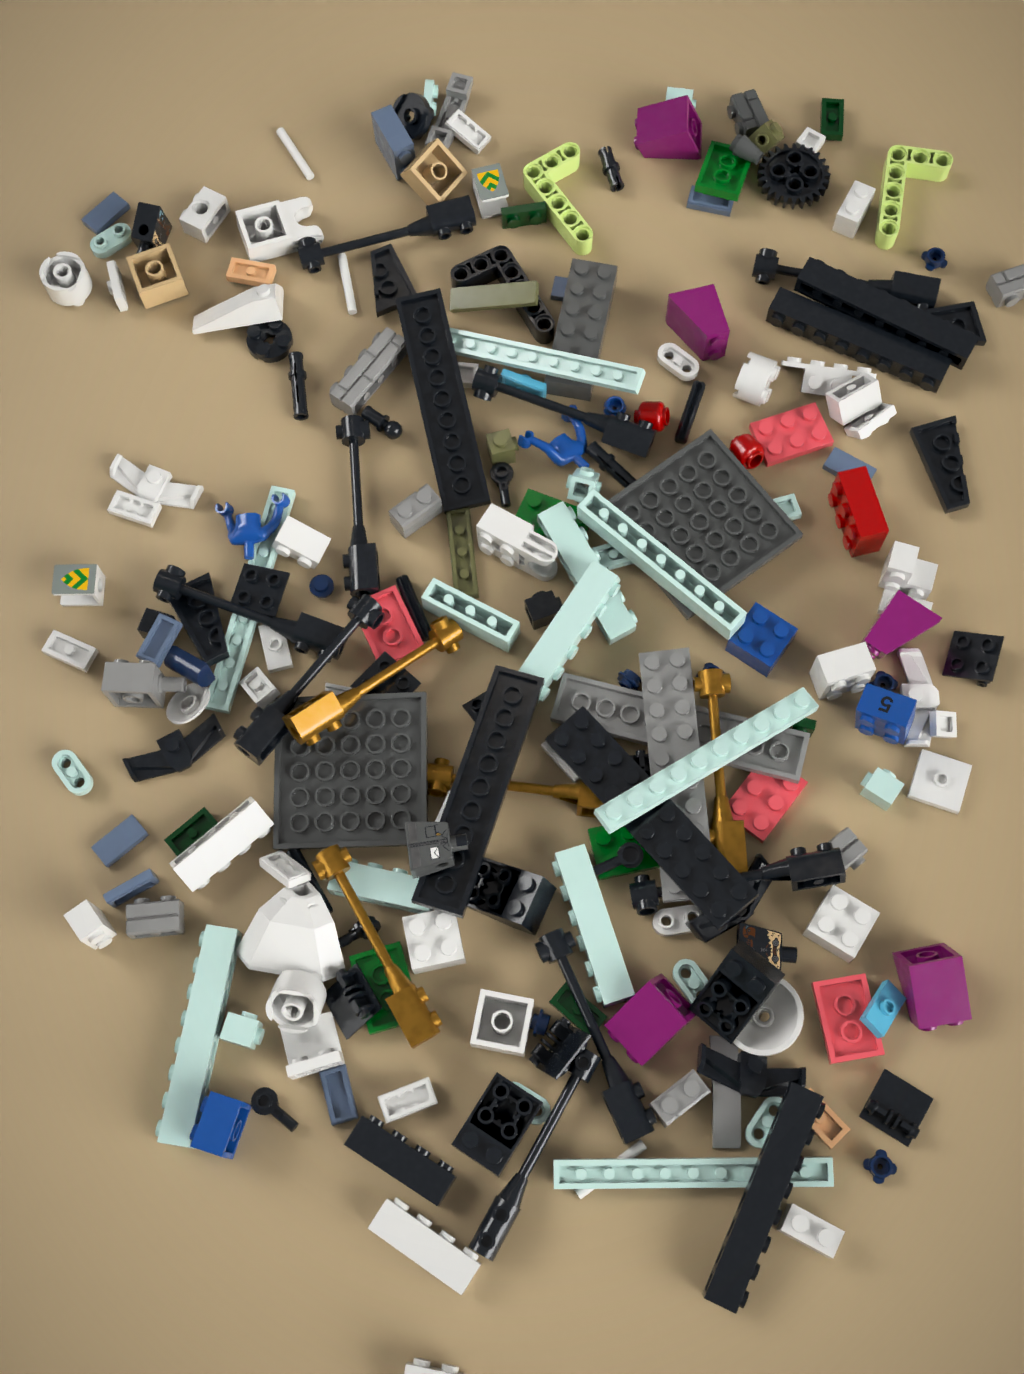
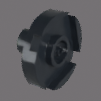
(422, 114)
(263, 350)

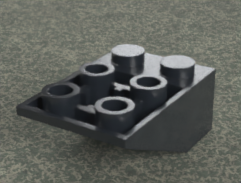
(511, 895)
(736, 991)
(497, 1124)

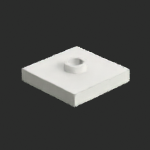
(939, 781)

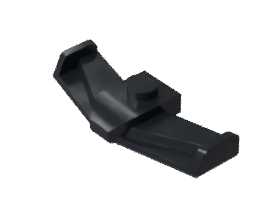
(176, 751)
(702, 927)
(747, 1074)

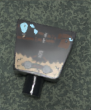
(150, 227)
(766, 943)

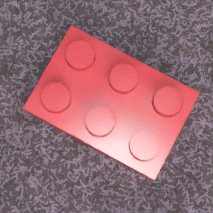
(791, 434)
(397, 631)
(763, 802)
(839, 1010)

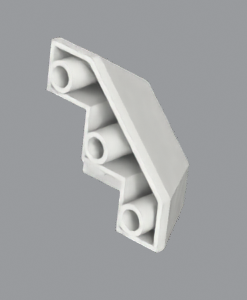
(293, 934)

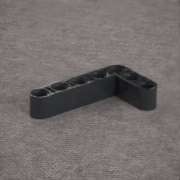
(487, 268)

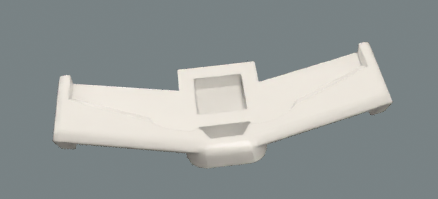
(154, 484)
(919, 688)

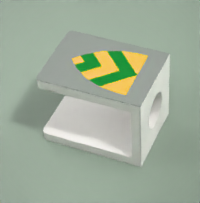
(490, 190)
(79, 584)

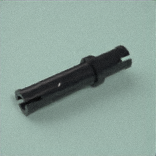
(297, 376)
(608, 463)

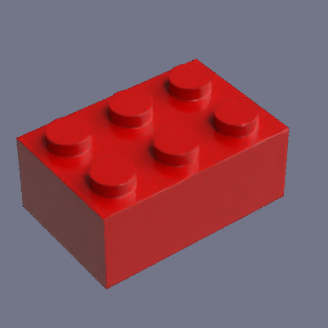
(858, 512)

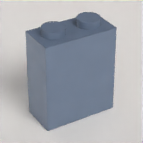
(392, 140)

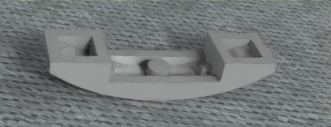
(456, 98)
(725, 1103)

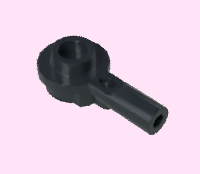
(502, 474)
(628, 855)
(357, 932)
(265, 1102)

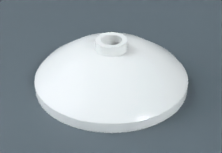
(782, 1027)

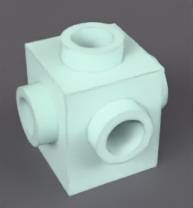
(577, 482)

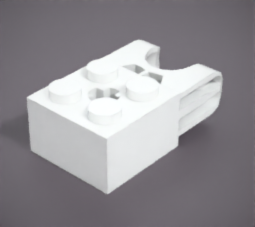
(274, 229)
(516, 543)

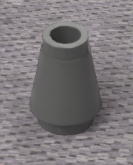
(745, 149)

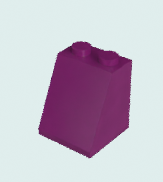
(669, 130)
(699, 321)
(898, 624)
(933, 986)
(650, 1019)

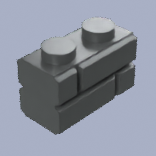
(746, 112)

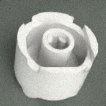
(66, 279)
(755, 379)
(296, 1000)

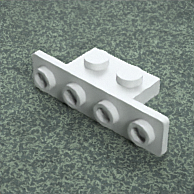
(822, 379)

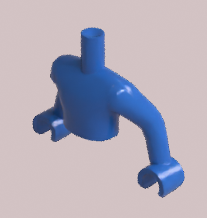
(562, 448)
(248, 526)

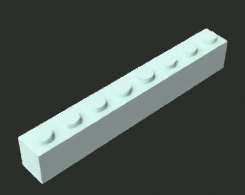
(661, 564)
(200, 1034)

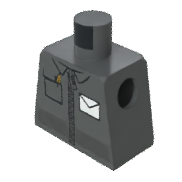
(431, 847)

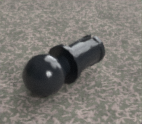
(391, 429)

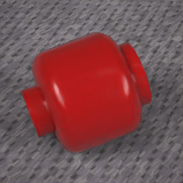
(653, 412)
(747, 450)

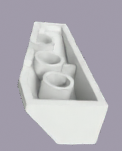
(250, 307)

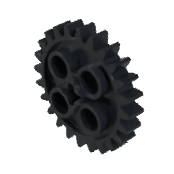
(793, 176)

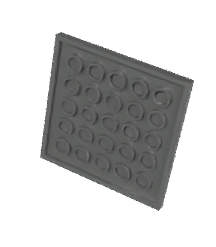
(709, 514)
(356, 780)

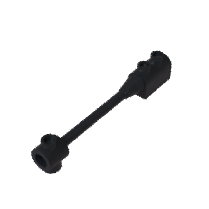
(439, 221)
(914, 288)
(617, 429)
(361, 556)
(306, 633)
(267, 725)
(801, 869)
(623, 1095)
(507, 1204)

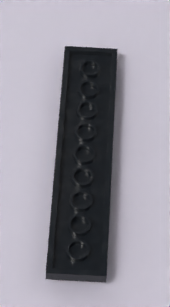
(442, 401)
(482, 786)
(662, 831)

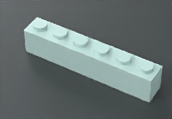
(576, 556)
(571, 625)
(594, 926)

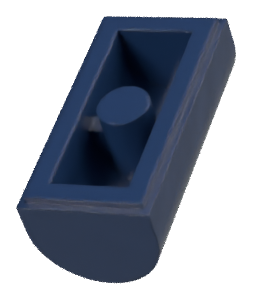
(189, 666)

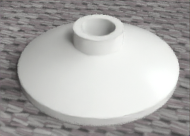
(188, 705)

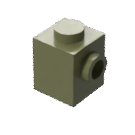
(767, 136)
(501, 447)

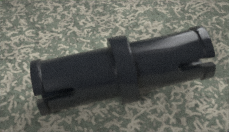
(611, 169)

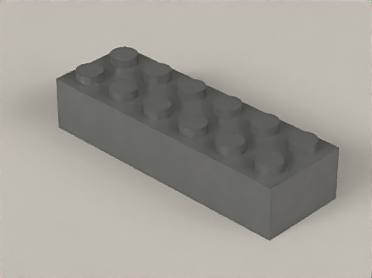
(583, 320)

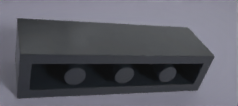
(400, 1160)

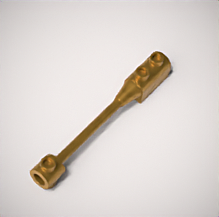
(327, 709)
(442, 776)
(725, 833)
(407, 1000)

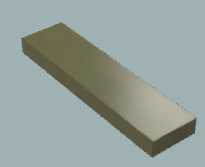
(494, 296)
(462, 552)

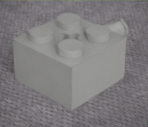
(138, 684)

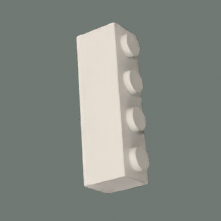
(221, 844)
(424, 1245)

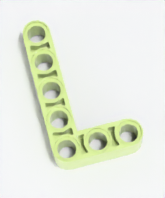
(900, 164)
(540, 184)

